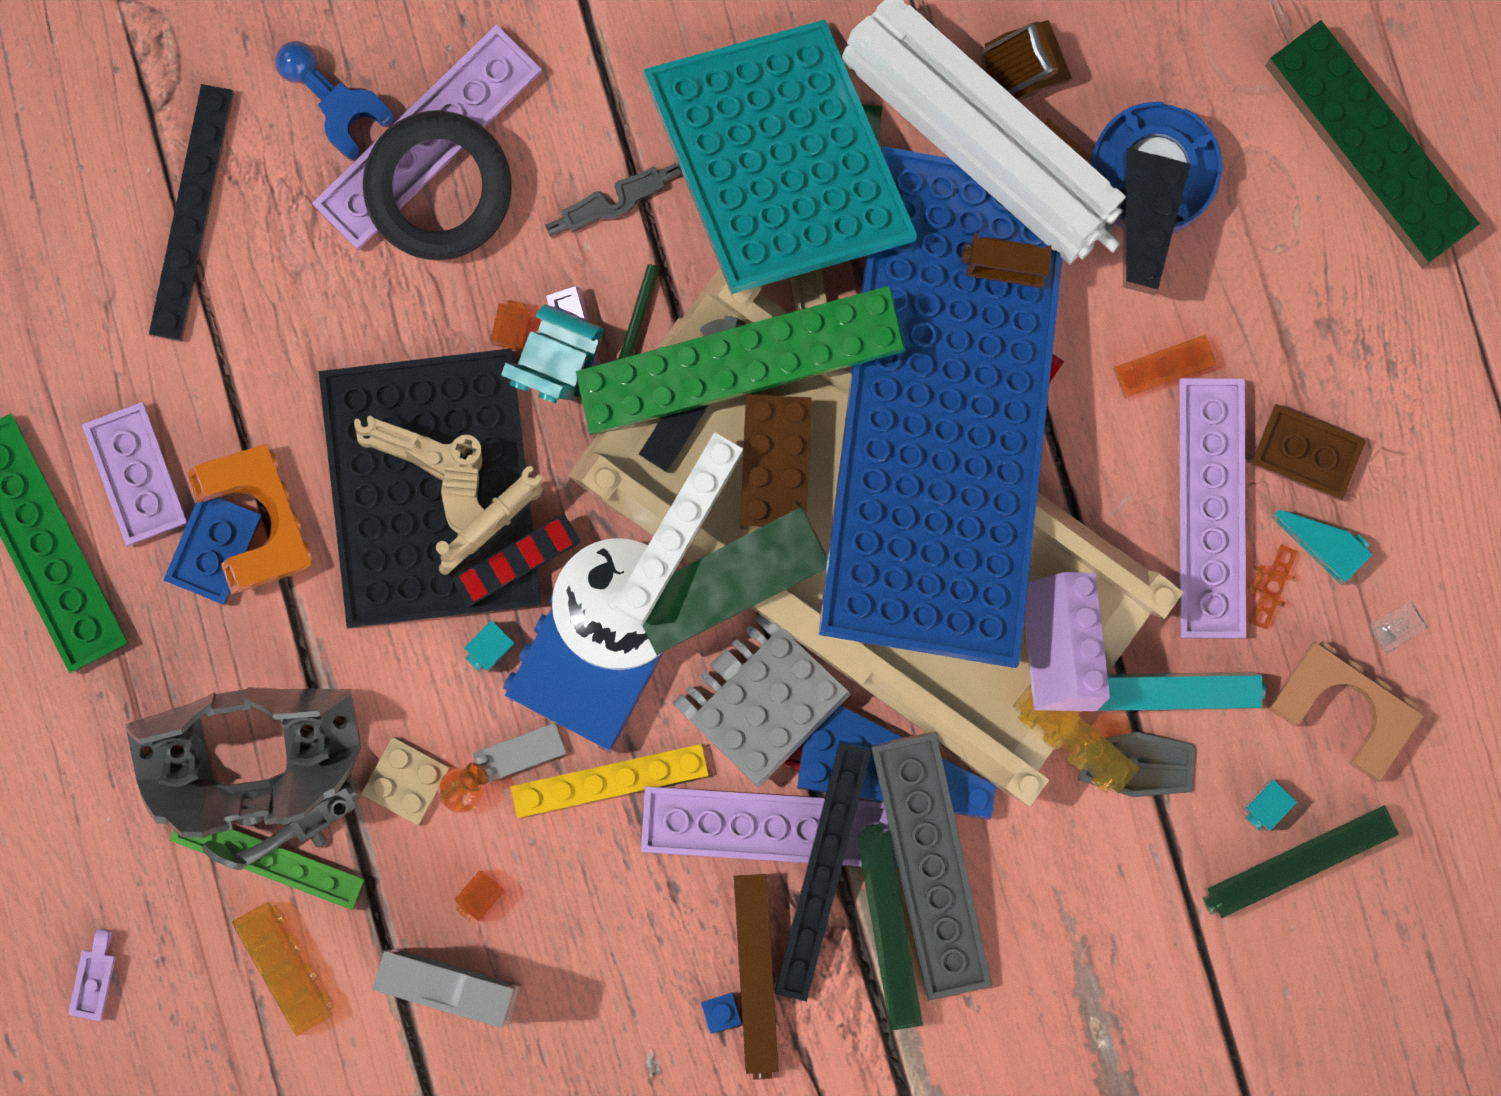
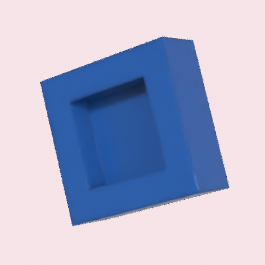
(721, 1013)

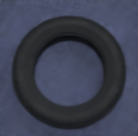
(379, 177)

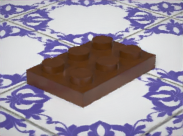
(1308, 452)

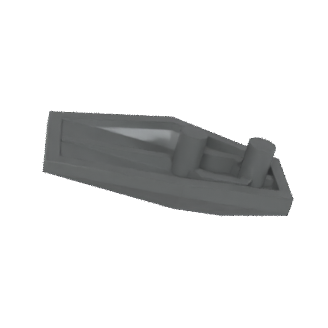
(1163, 764)

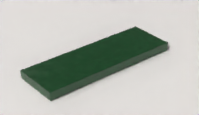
(735, 579)

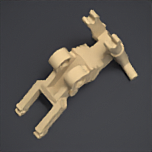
(458, 487)

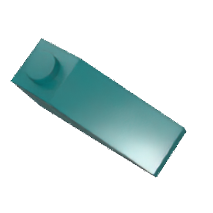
(1331, 547)

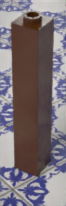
(756, 975)

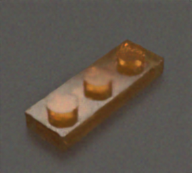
(1164, 366)

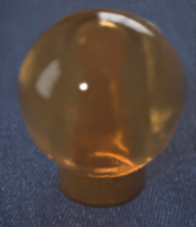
(463, 788)

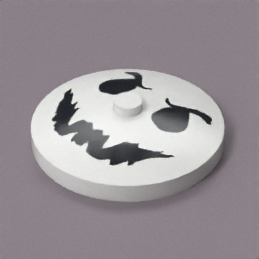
(586, 610)

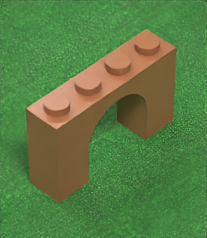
(1391, 718)

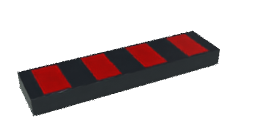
(516, 560)

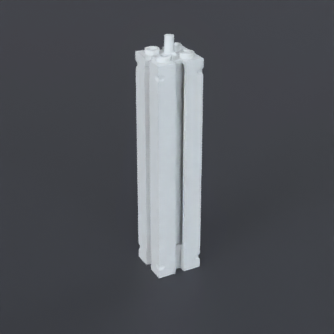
(984, 130)

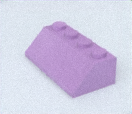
(1066, 643)

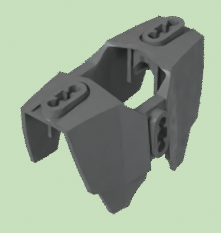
(179, 781)

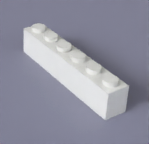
(678, 528)

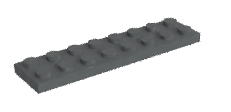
(931, 865)

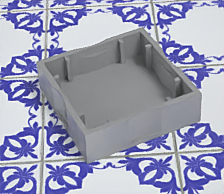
(446, 987)

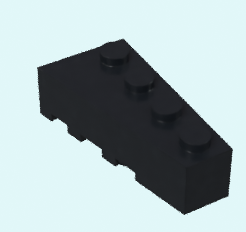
(1150, 211)

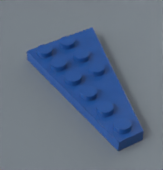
(968, 792)

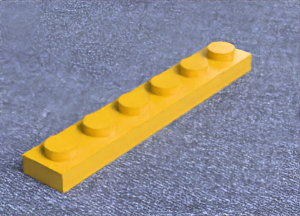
(609, 781)

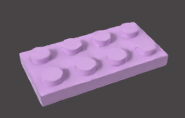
(135, 474)

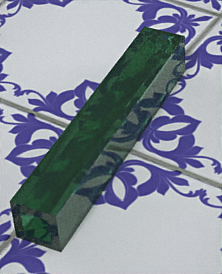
(1299, 862)
(889, 927)

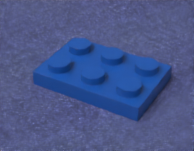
(210, 537)

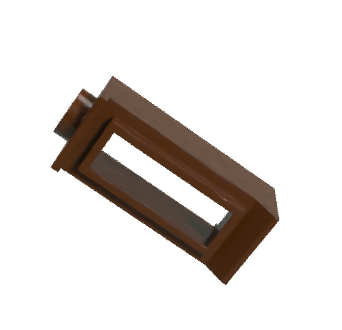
(1007, 261)

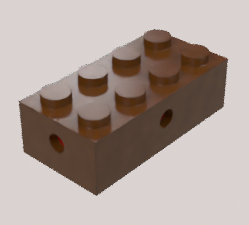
(774, 458)

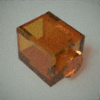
(511, 325)
(478, 897)

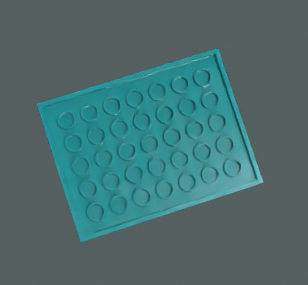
(779, 156)

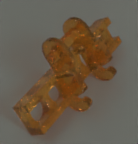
(1264, 593)

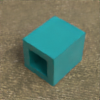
(488, 647)
(1268, 806)

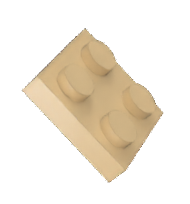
(405, 781)

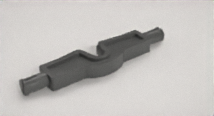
(597, 208)

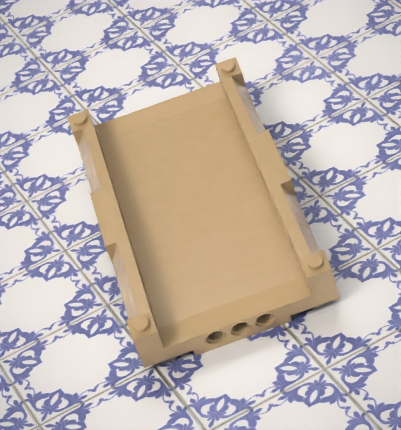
(951, 696)

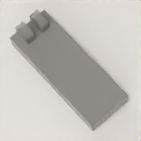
(521, 752)

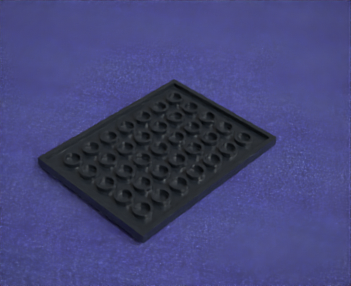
(393, 510)

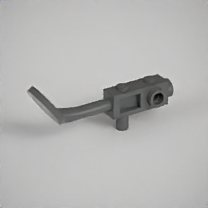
(309, 827)

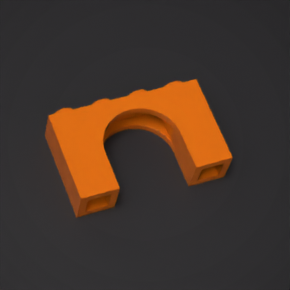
(256, 475)

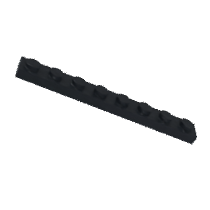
(191, 213)
(823, 870)

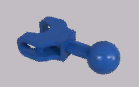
(341, 106)

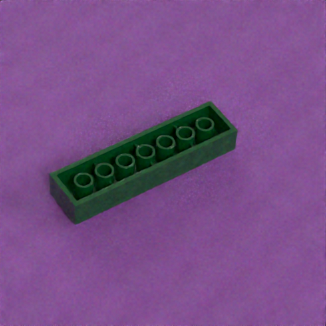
(1371, 144)

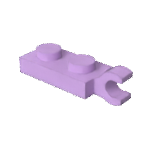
(93, 979)

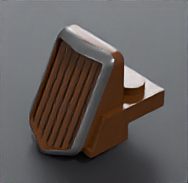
(1026, 60)

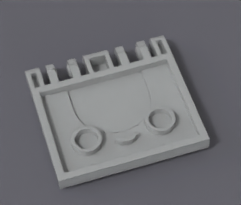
(765, 703)

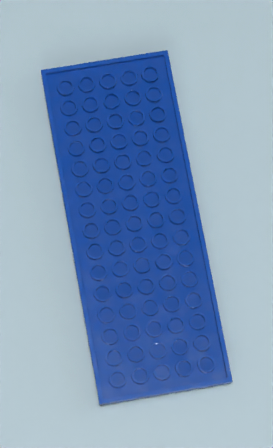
(943, 436)

